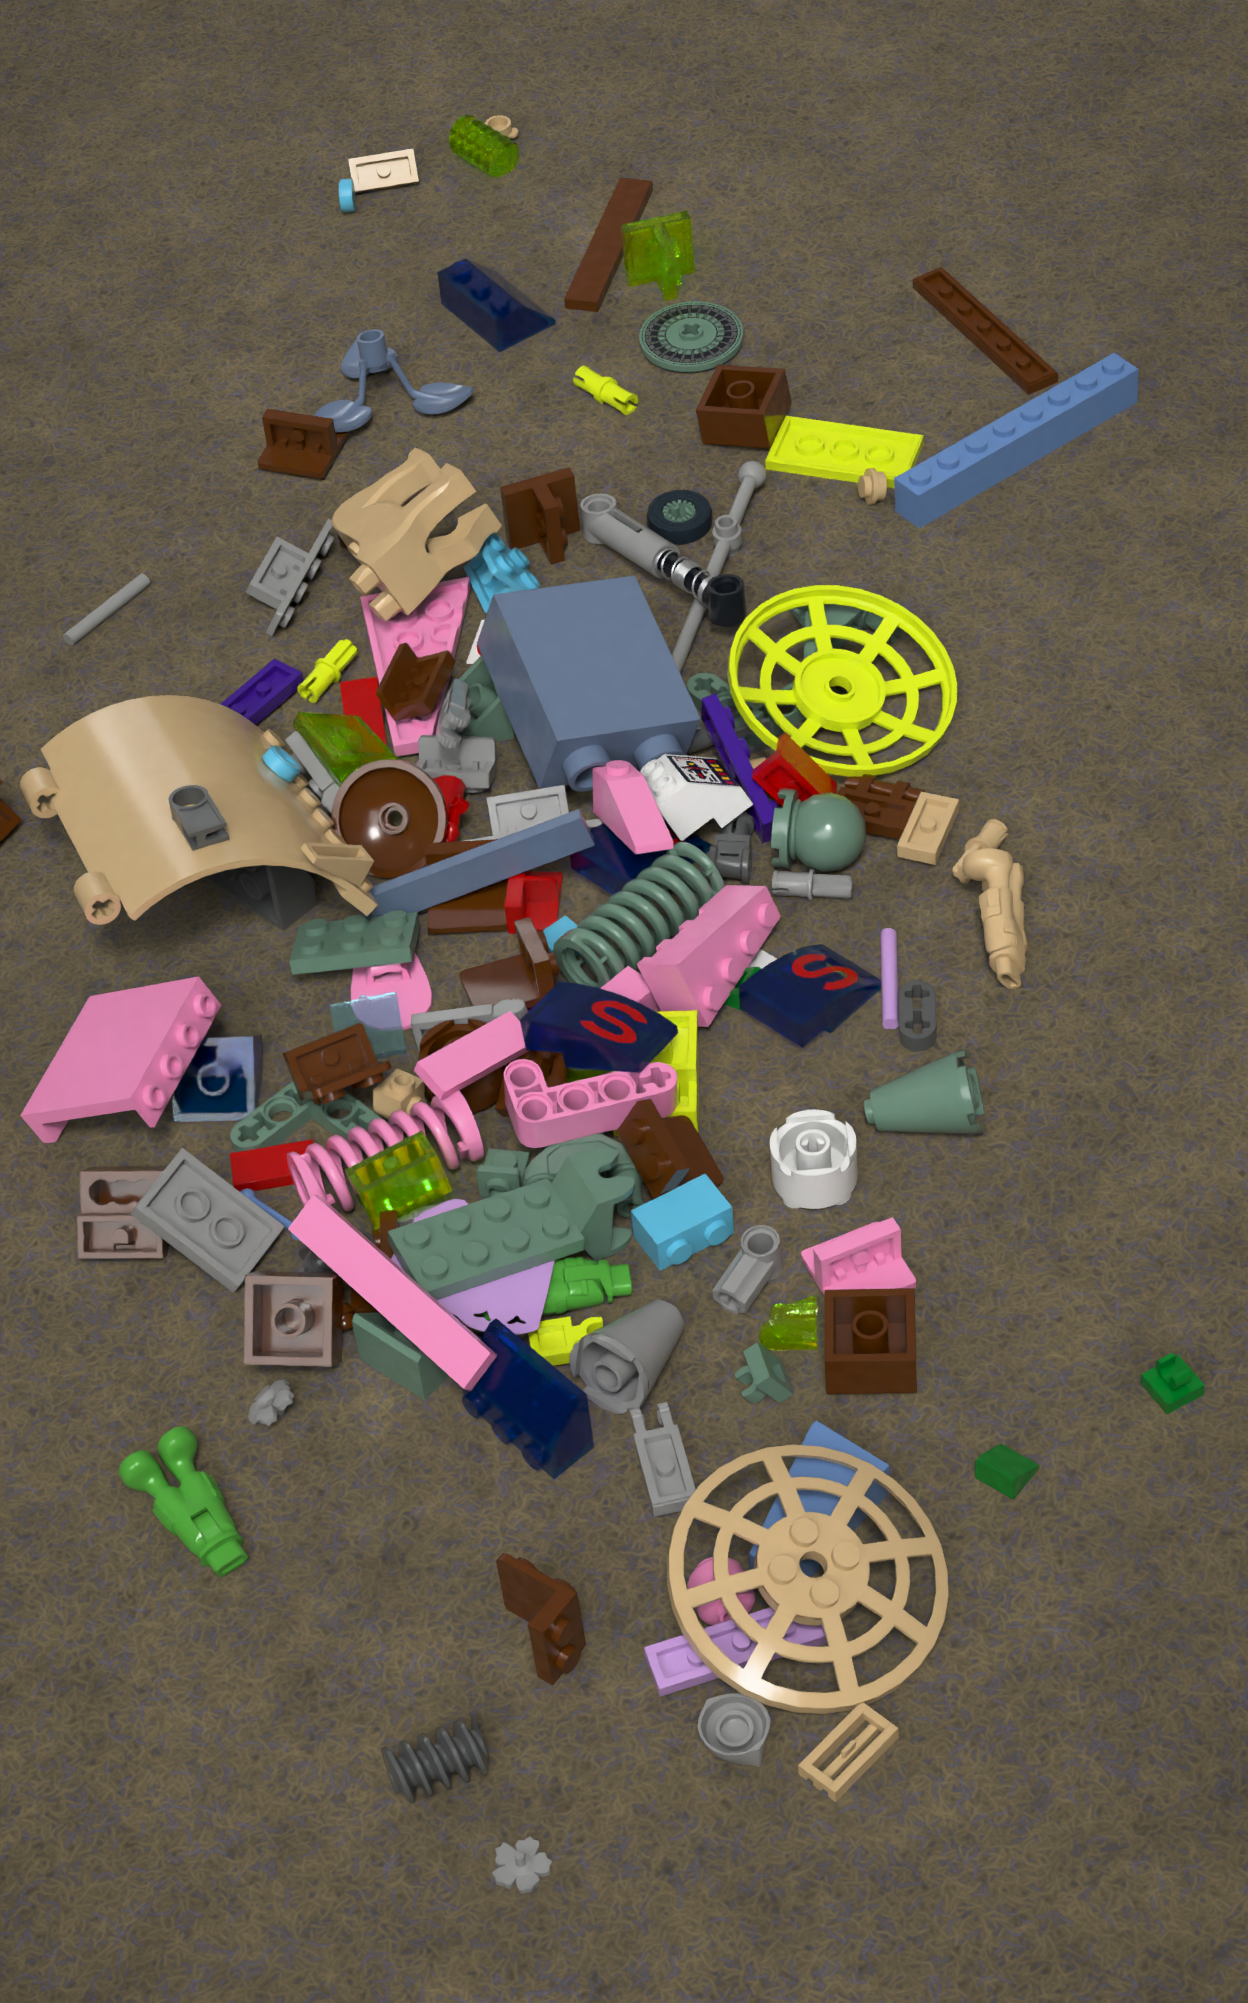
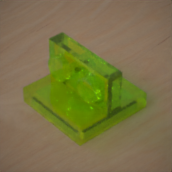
(659, 252)
(342, 741)

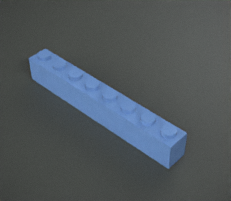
(1016, 440)

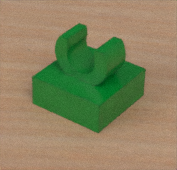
(1172, 1383)

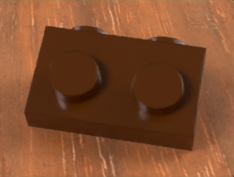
(414, 683)

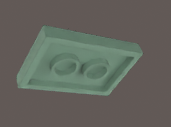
(355, 942)

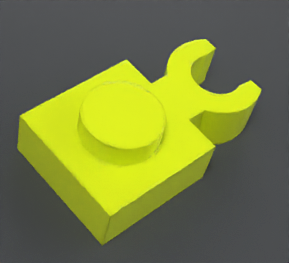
(558, 1336)

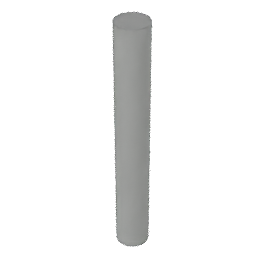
(106, 609)

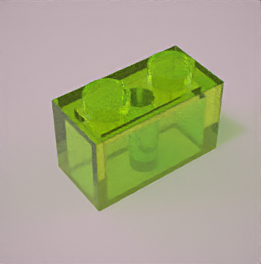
(399, 1178)

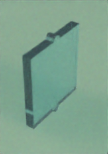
(380, 1020)

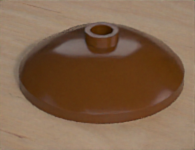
(365, 812)

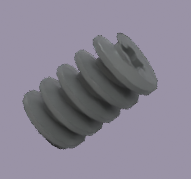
(436, 1760)

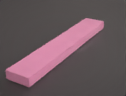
(392, 1292)

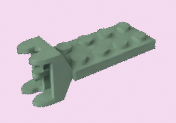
(518, 1228)

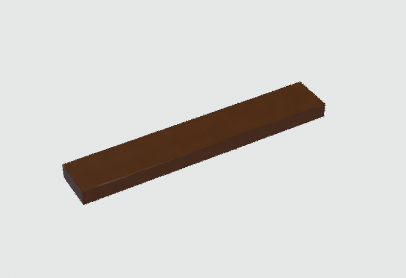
(606, 246)
(985, 330)

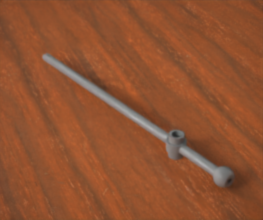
(727, 542)

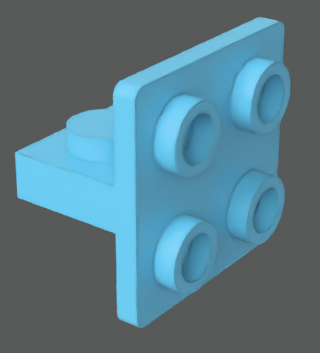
(499, 571)

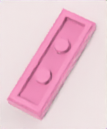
(472, 1056)

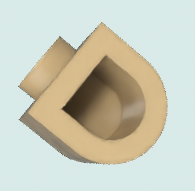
(398, 1092)

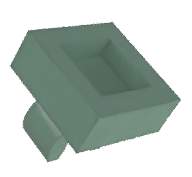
(766, 1373)

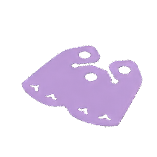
(511, 1296)

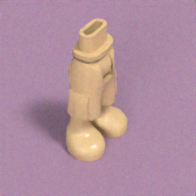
(1001, 911)

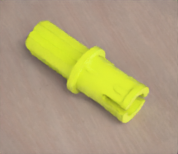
(327, 670)

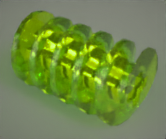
(483, 146)

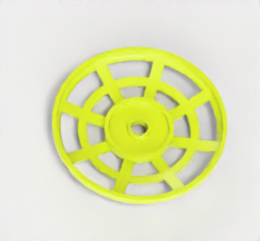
(846, 669)

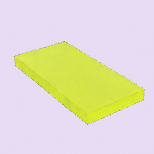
(841, 450)

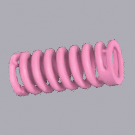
(306, 1169)

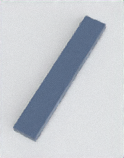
(484, 865)

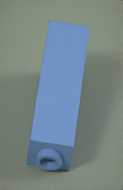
(823, 1502)

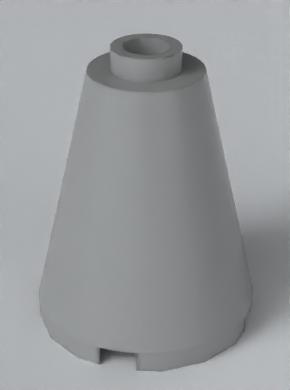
(627, 1356)

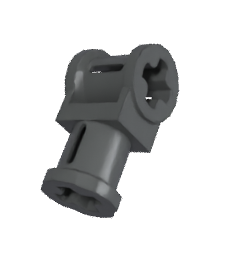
(733, 849)

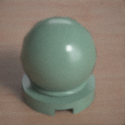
(820, 831)

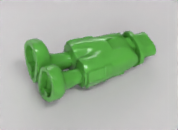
(583, 1284)
(195, 1508)

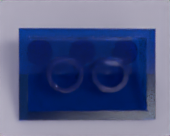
(490, 304)
(531, 1404)

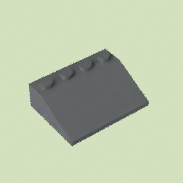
(272, 892)

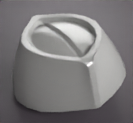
(735, 1728)

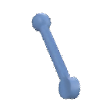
(249, 1193)

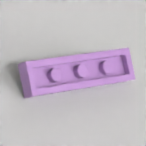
(677, 1666)

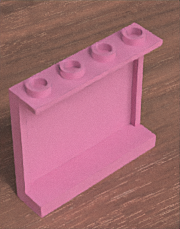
(123, 1055)

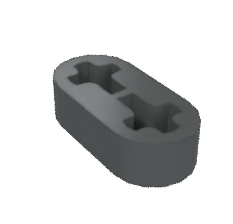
(925, 1015)

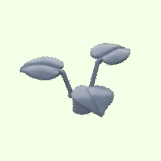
(371, 355)

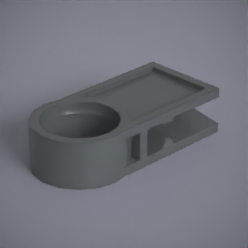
(199, 823)

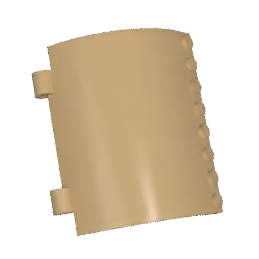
(114, 789)

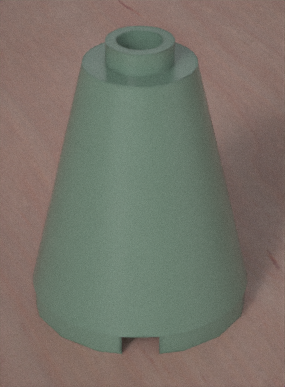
(930, 1099)

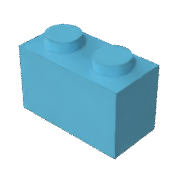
(682, 1222)

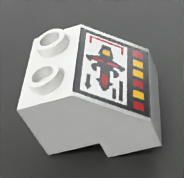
(693, 792)

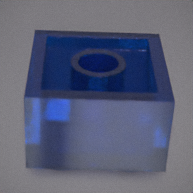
(221, 1080)

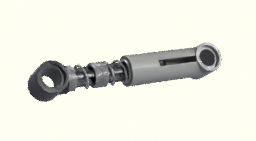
(610, 526)

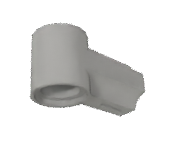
(750, 1270)

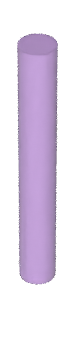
(889, 979)

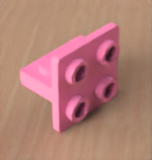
(860, 1260)

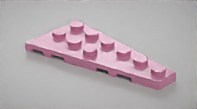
(428, 630)

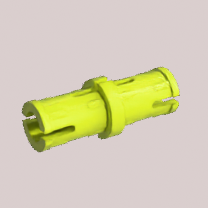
(605, 390)

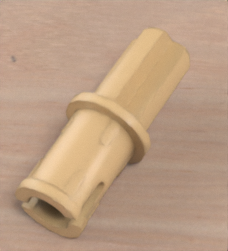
(990, 836)

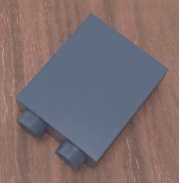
(586, 679)

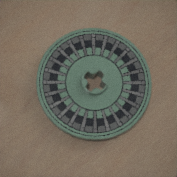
(691, 336)

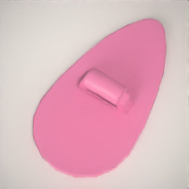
(405, 978)

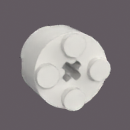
(814, 1160)

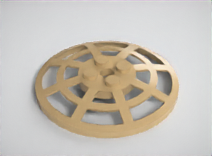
(801, 1597)

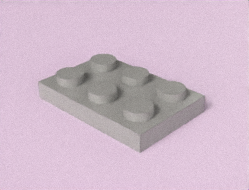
(207, 1220)

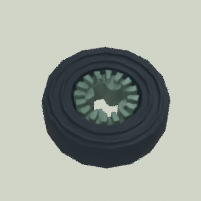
(665, 515)

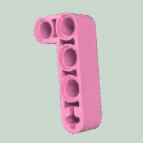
(581, 1107)

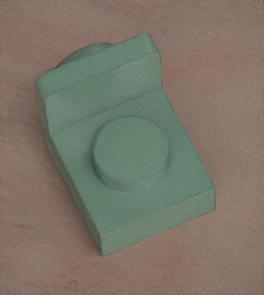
(501, 1171)

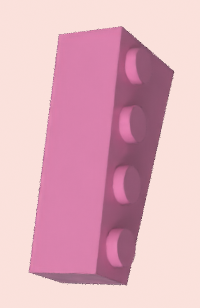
(710, 952)

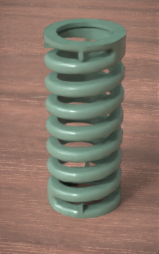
(637, 895)

